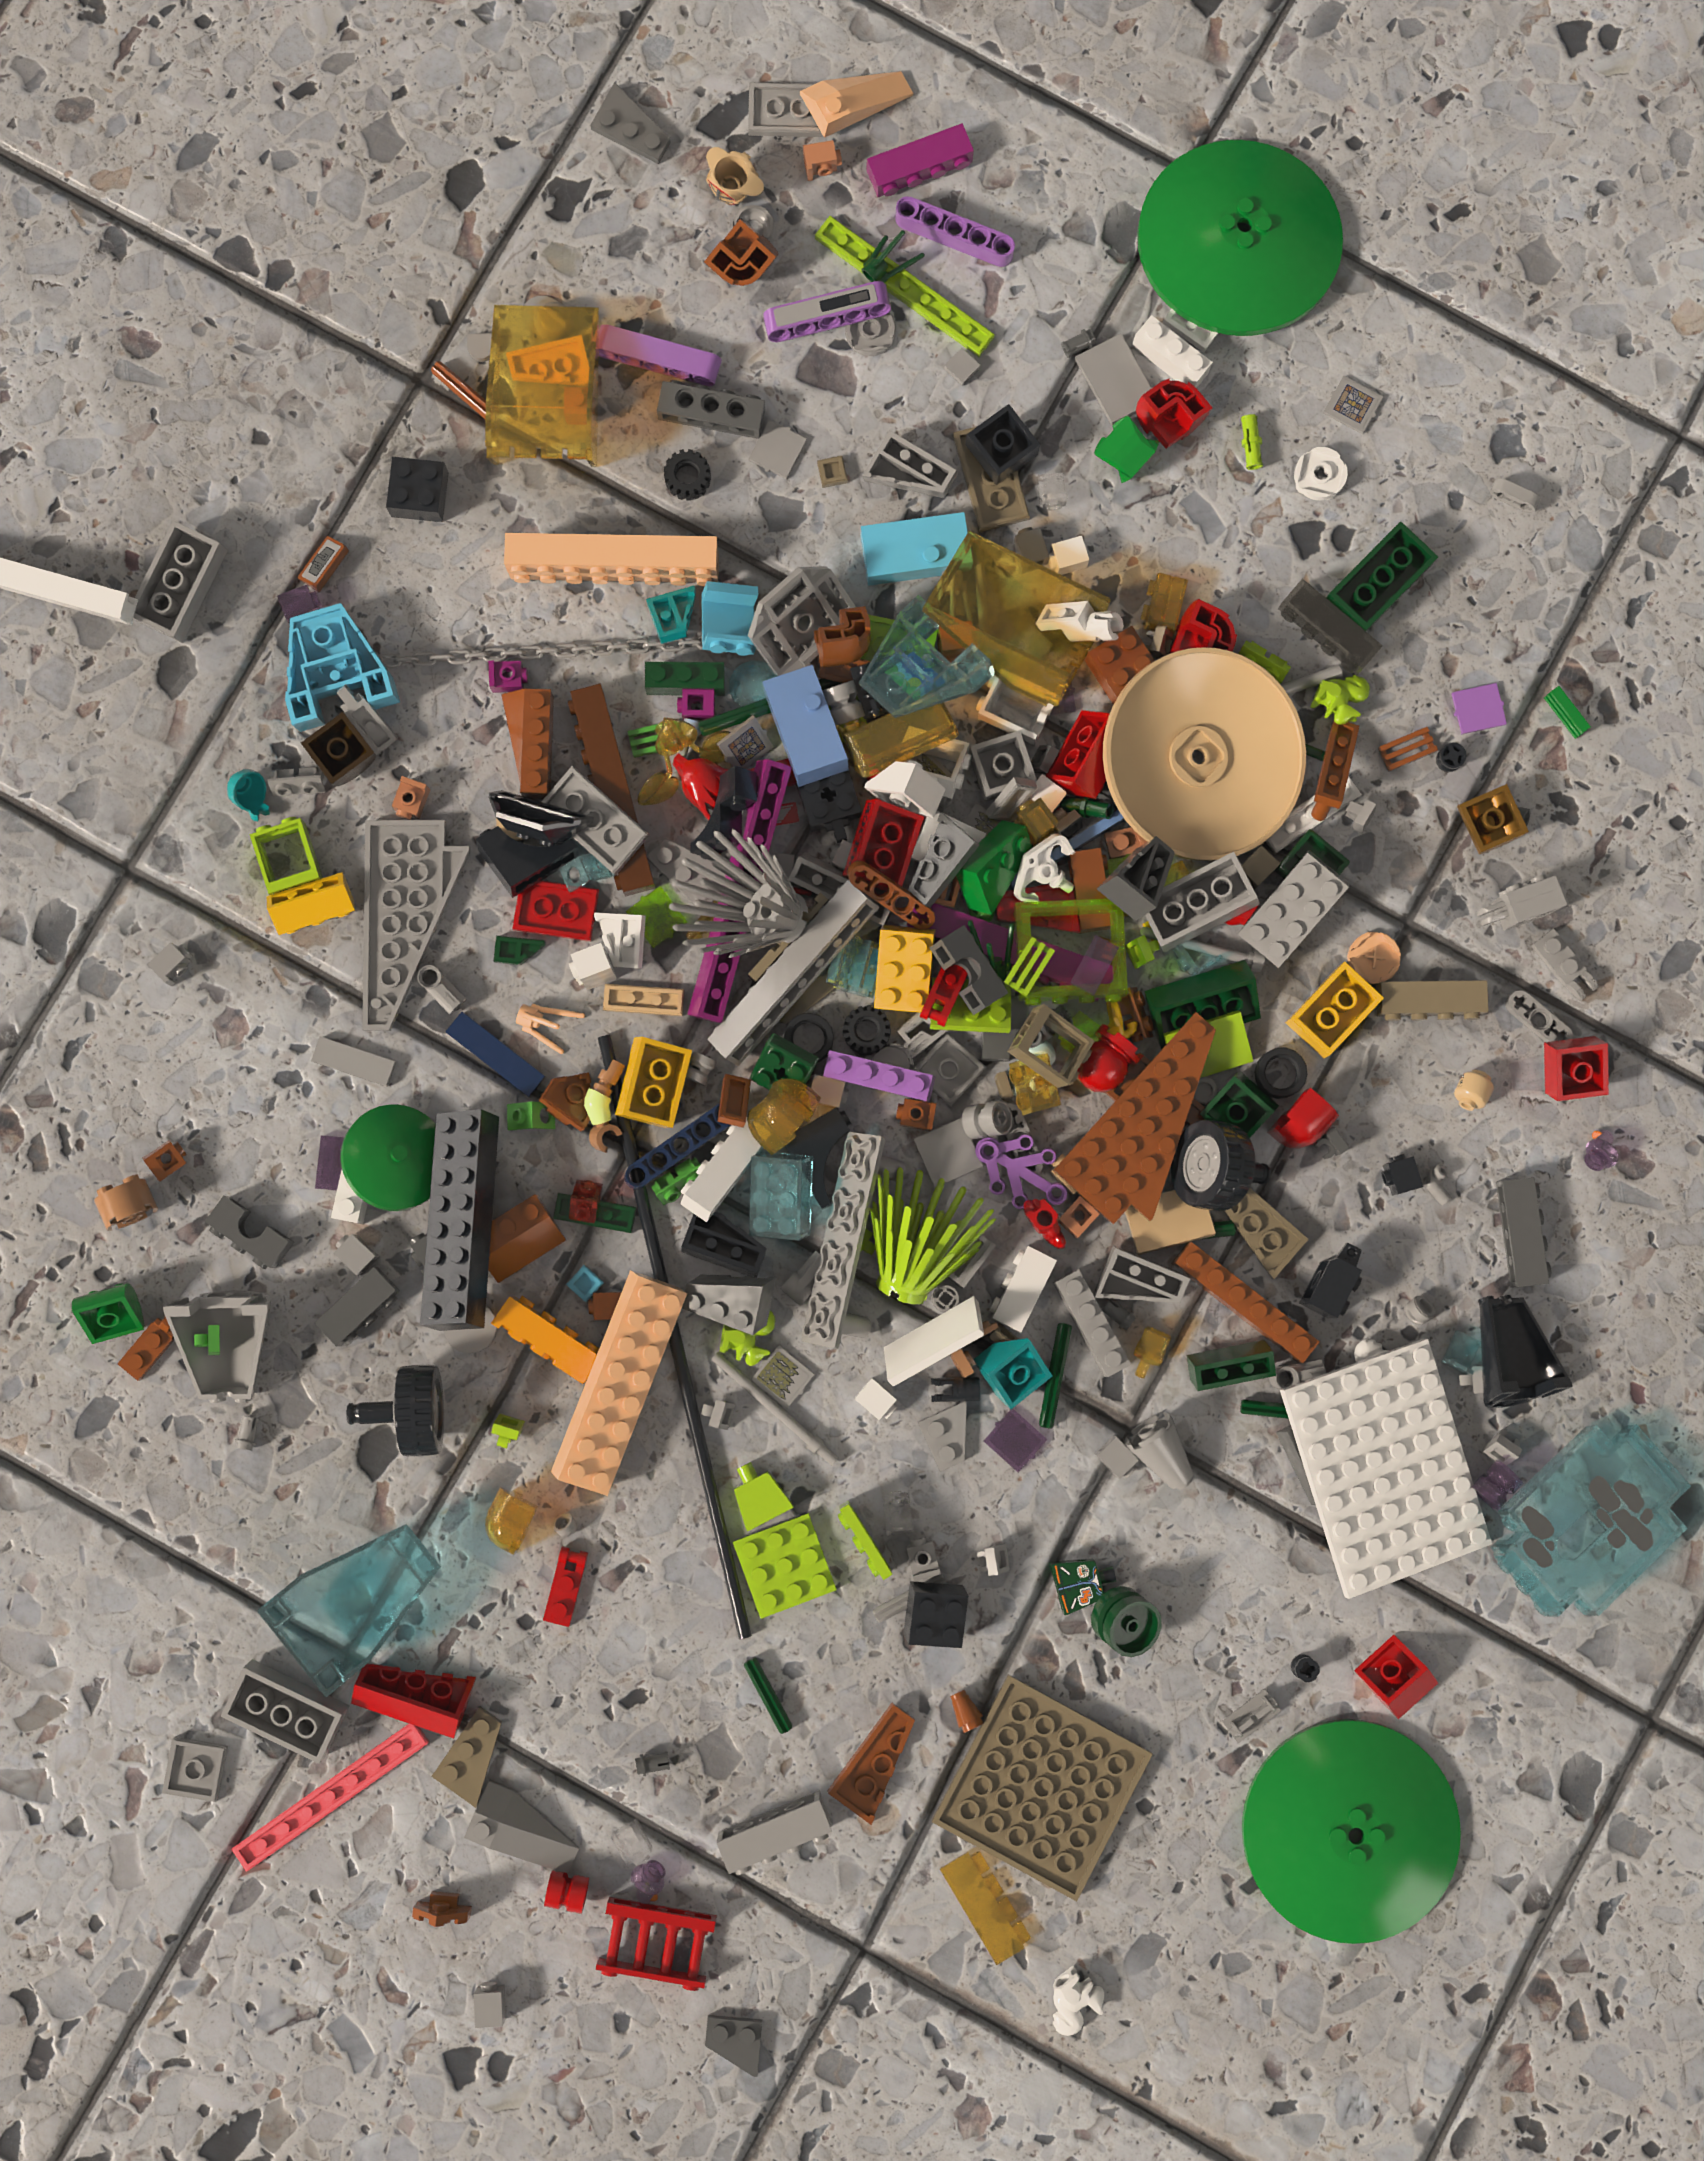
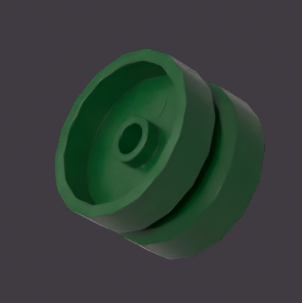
(1126, 1621)

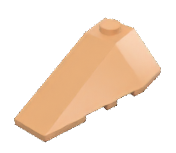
(851, 99)

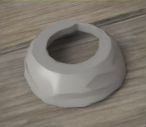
(758, 214)

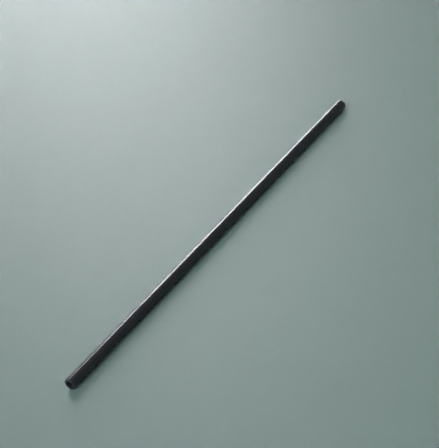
(681, 1364)

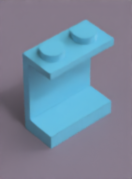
(728, 617)

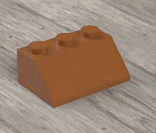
(522, 1237)

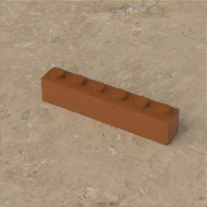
(1245, 1302)

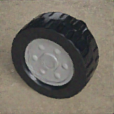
(1215, 1165)
(415, 1411)

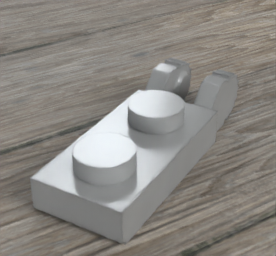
(1563, 963)

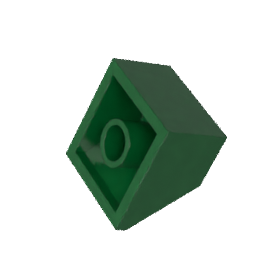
(1241, 1104)

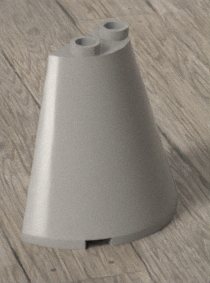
(242, 1327)

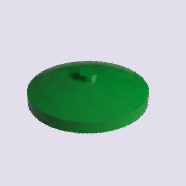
(390, 1157)

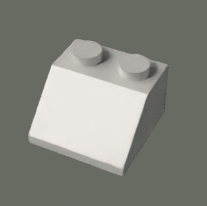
(908, 788)

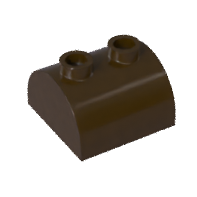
(339, 750)

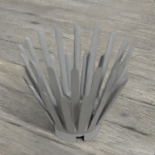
(766, 910)

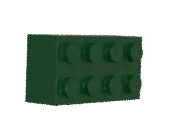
(1382, 576)

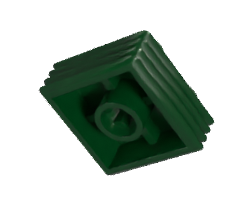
(1318, 846)
(781, 1054)

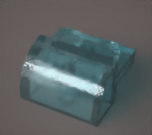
(855, 968)

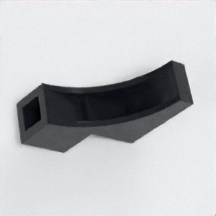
(735, 794)

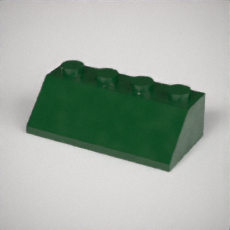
(1208, 994)

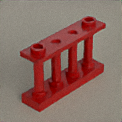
(674, 1920)

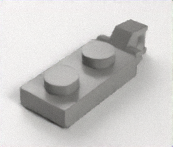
(366, 720)

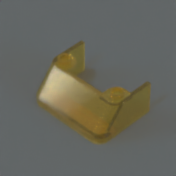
(891, 739)

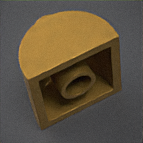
(1492, 819)

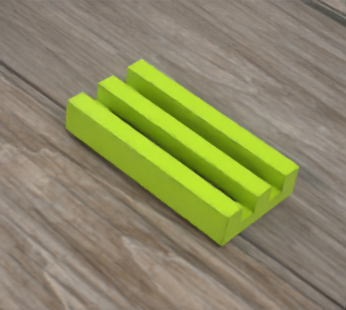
(1040, 947)

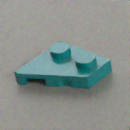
(672, 613)

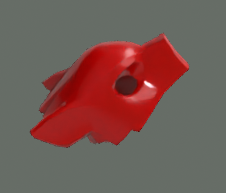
(699, 781)

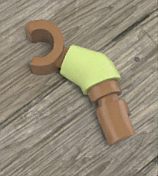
(598, 1106)

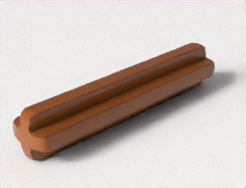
(459, 387)

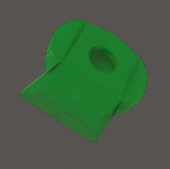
(1126, 448)

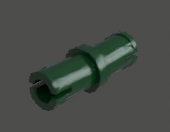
(1087, 807)

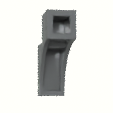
(995, 1045)

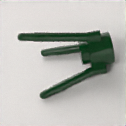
(876, 267)
(999, 966)

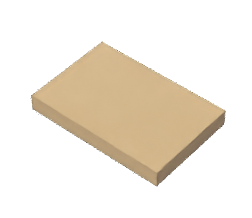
(1171, 1225)

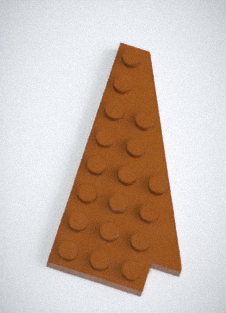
(1135, 1140)

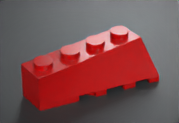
(414, 1697)

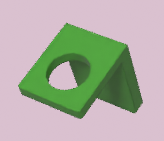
(527, 1116)

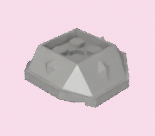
(775, 629)

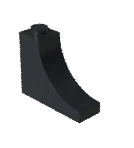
(520, 864)
(817, 1141)

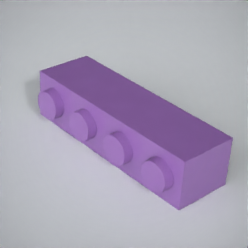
(879, 1076)

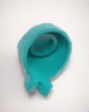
(248, 792)

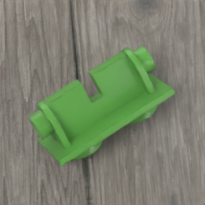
(669, 1188)

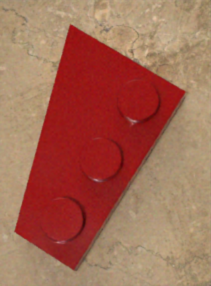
(1067, 923)

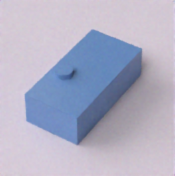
(805, 725)

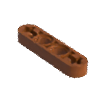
(891, 895)

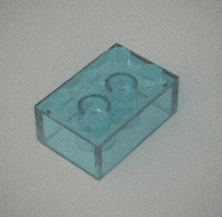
(780, 1196)

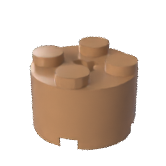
(125, 1203)

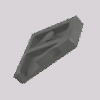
(735, 2040)

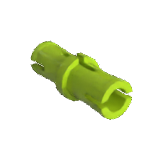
(1251, 442)

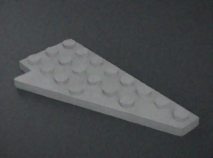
(404, 898)

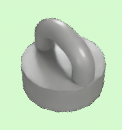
(1419, 1310)

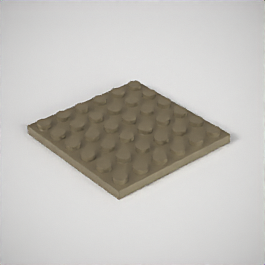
(1042, 1787)

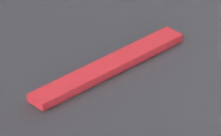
(329, 1796)

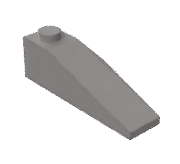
(516, 1829)

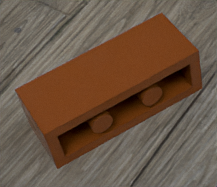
(1087, 874)

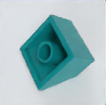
(1012, 1370)

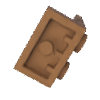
(963, 1360)

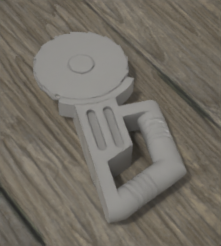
(903, 1055)

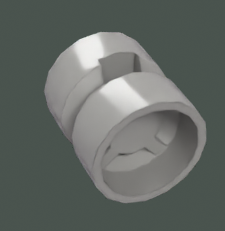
(843, 702)
(987, 1119)

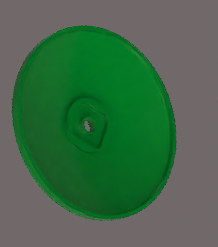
(1234, 277)
(1301, 1821)

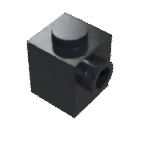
(1401, 1175)

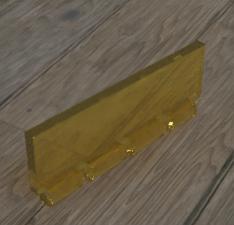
(979, 1902)

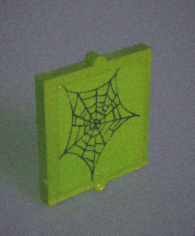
(659, 916)

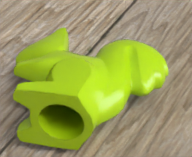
(1337, 693)
(745, 1343)

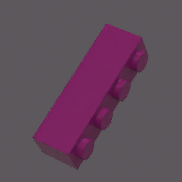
(920, 160)

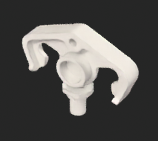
(1040, 867)

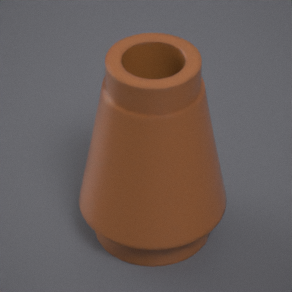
(966, 1712)

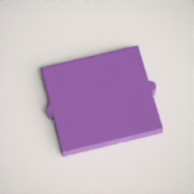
(1478, 708)

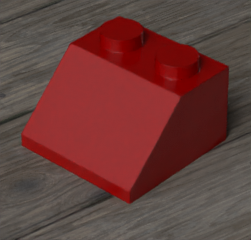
(1396, 1676)

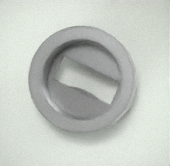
(562, 1530)

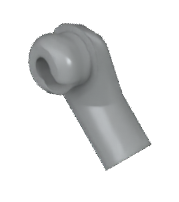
(1435, 1184)

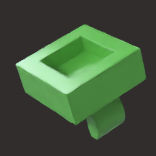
(209, 1340)

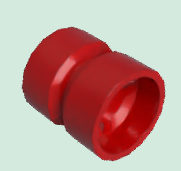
(566, 1892)

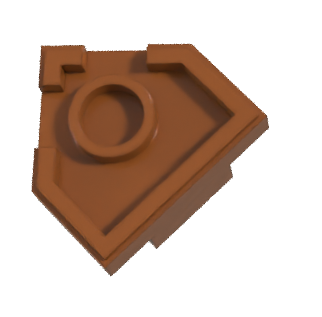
(566, 1099)
(442, 1909)

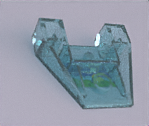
(912, 674)

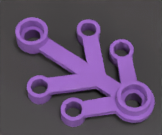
(1018, 1168)

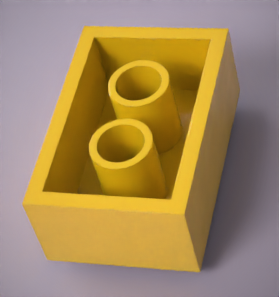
(904, 968)
(1334, 1010)
(653, 1082)

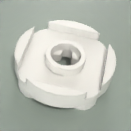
(1307, 481)

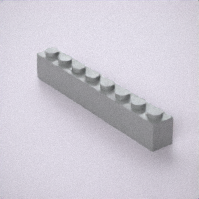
(792, 973)

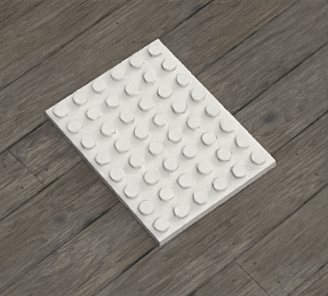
(1386, 1467)

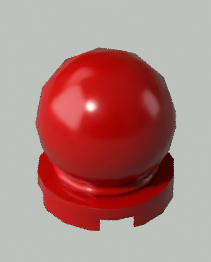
(1108, 1061)

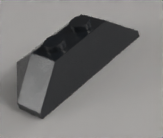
(536, 819)

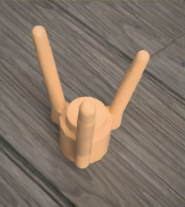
(531, 1018)

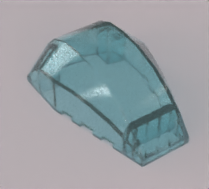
(350, 1606)

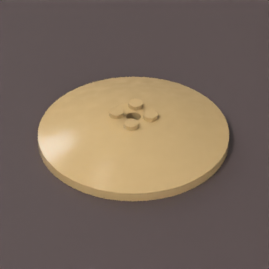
(1248, 747)

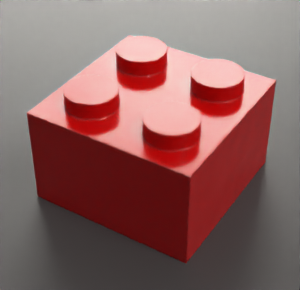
(1576, 1068)

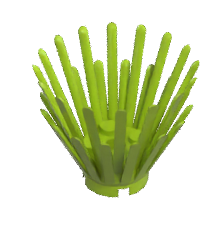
(913, 1265)

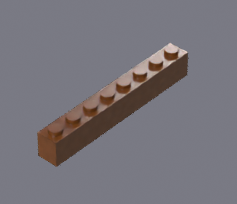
(608, 775)

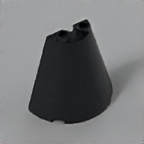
(1516, 1355)

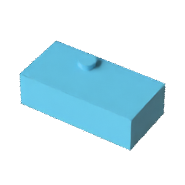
(911, 547)

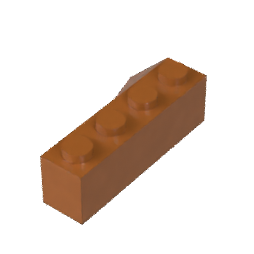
(531, 733)

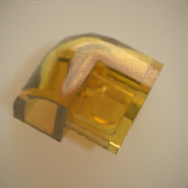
(782, 1113)
(509, 1520)

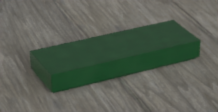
(609, 1214)

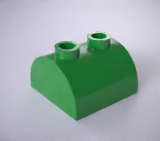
(109, 1313)

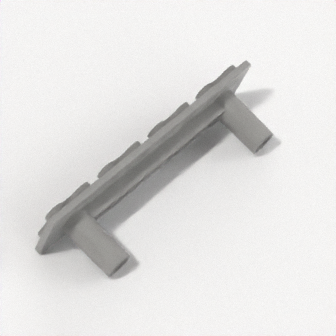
(843, 1240)

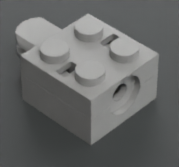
(1524, 904)

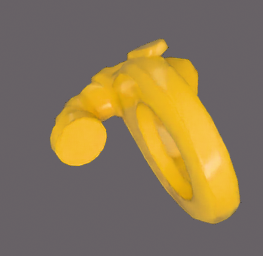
(1116, 1021)

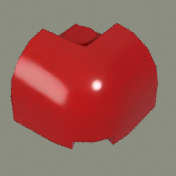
(1172, 411)
(1204, 627)
(1304, 1121)

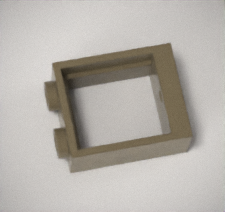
(1037, 1018)

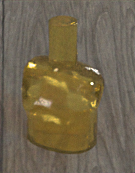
(1150, 1349)

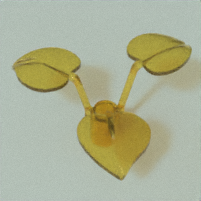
(672, 737)

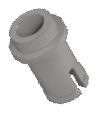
(247, 1433)

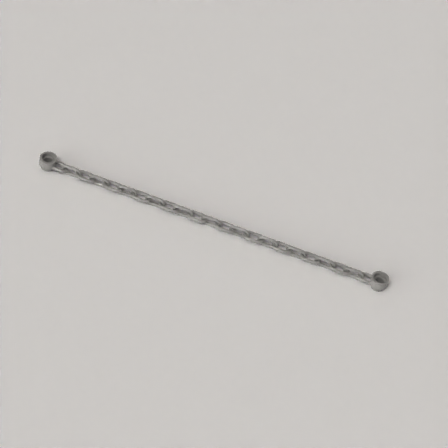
(540, 652)

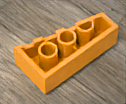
(546, 1337)

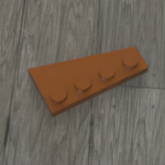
(868, 1771)

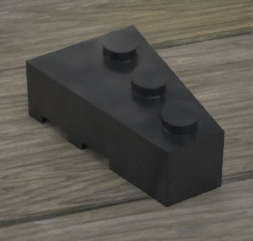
(723, 1245)

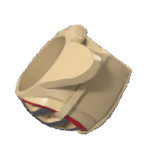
(732, 176)

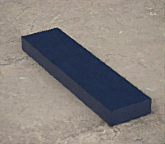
(495, 1054)

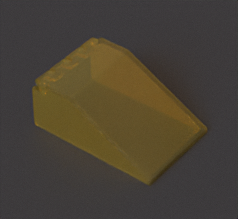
(543, 383)
(994, 603)

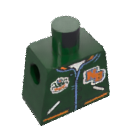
(1079, 1582)

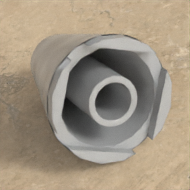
(1161, 1450)

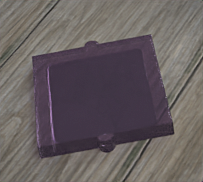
(1015, 1440)

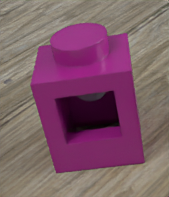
(499, 683)
(689, 697)

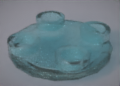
(747, 684)

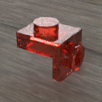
(585, 1201)

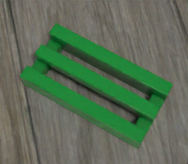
(1567, 712)

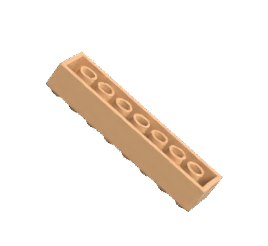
(611, 558)
(618, 1383)

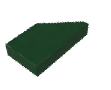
(515, 950)

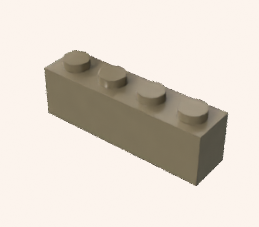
(1432, 998)

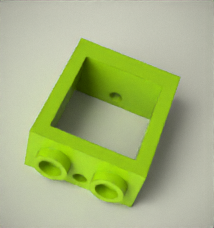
(287, 827)

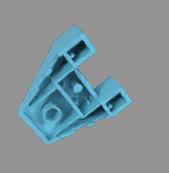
(324, 657)

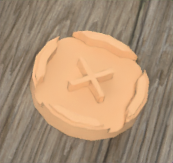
(1374, 957)

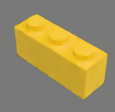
(310, 904)

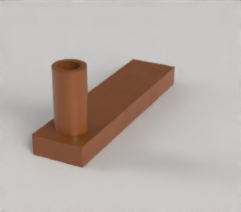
(1335, 769)

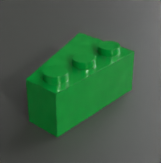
(993, 866)

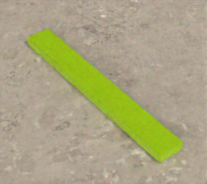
(908, 289)

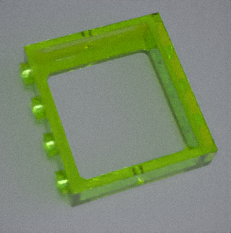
(1060, 994)

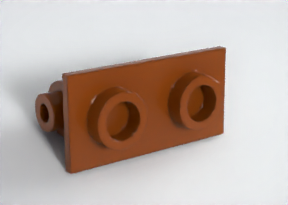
(1133, 1005)

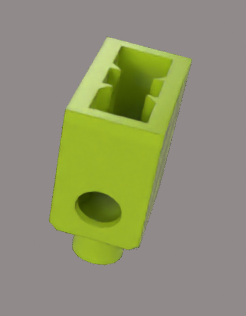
(759, 1497)

